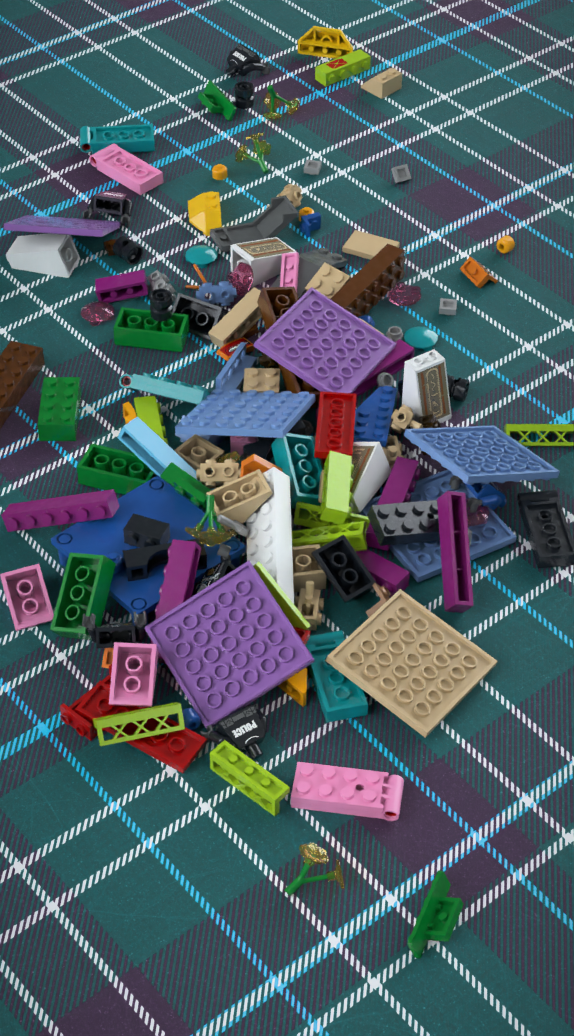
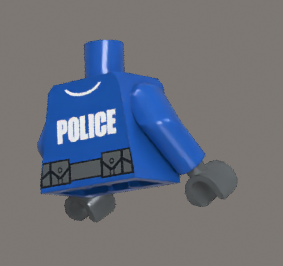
(486, 494)

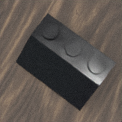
(201, 314)
(344, 569)

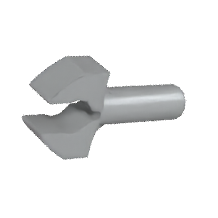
(235, 525)

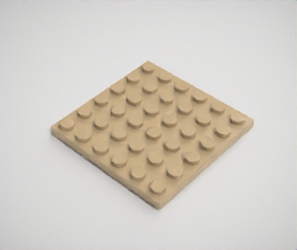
(411, 662)

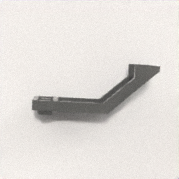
(265, 226)
(309, 265)

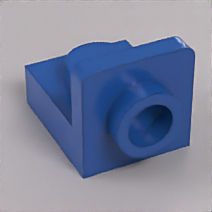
(310, 223)

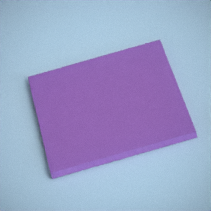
(62, 225)
(325, 344)
(229, 644)

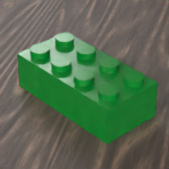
(139, 330)
(59, 409)
(112, 469)
(82, 592)

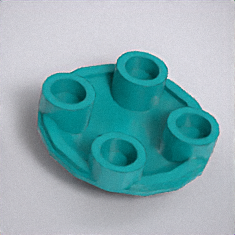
(201, 255)
(421, 338)

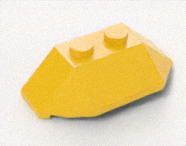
(324, 43)
(205, 212)

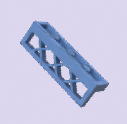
(232, 374)

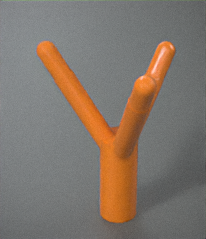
(200, 275)

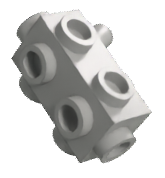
(159, 281)

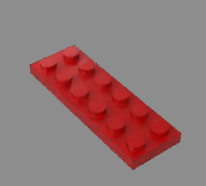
(335, 424)
(172, 748)

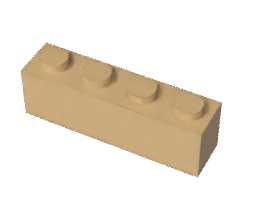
(237, 320)

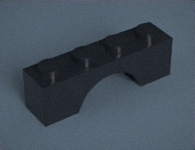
(141, 561)

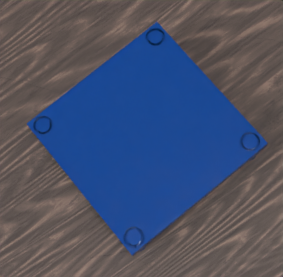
(102, 536)

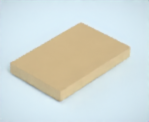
(366, 244)

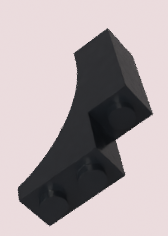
(262, 446)

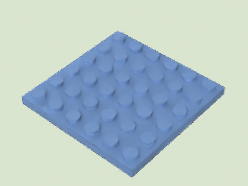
(246, 413)
(481, 454)
(424, 558)

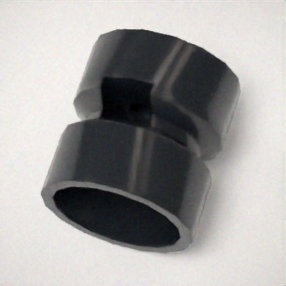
(244, 95)
(128, 250)
(161, 304)
(458, 388)

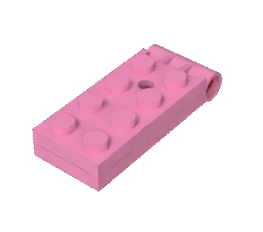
(126, 169)
(347, 791)

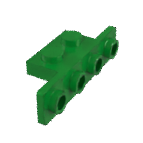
(217, 101)
(186, 485)
(436, 916)

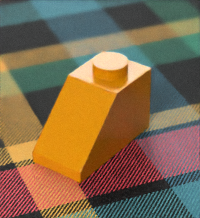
(296, 687)

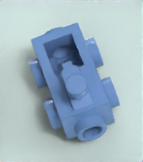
(222, 293)

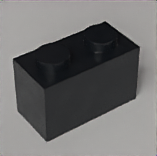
(145, 532)

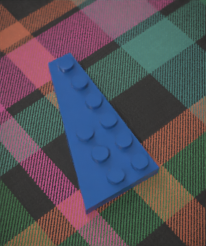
(374, 416)

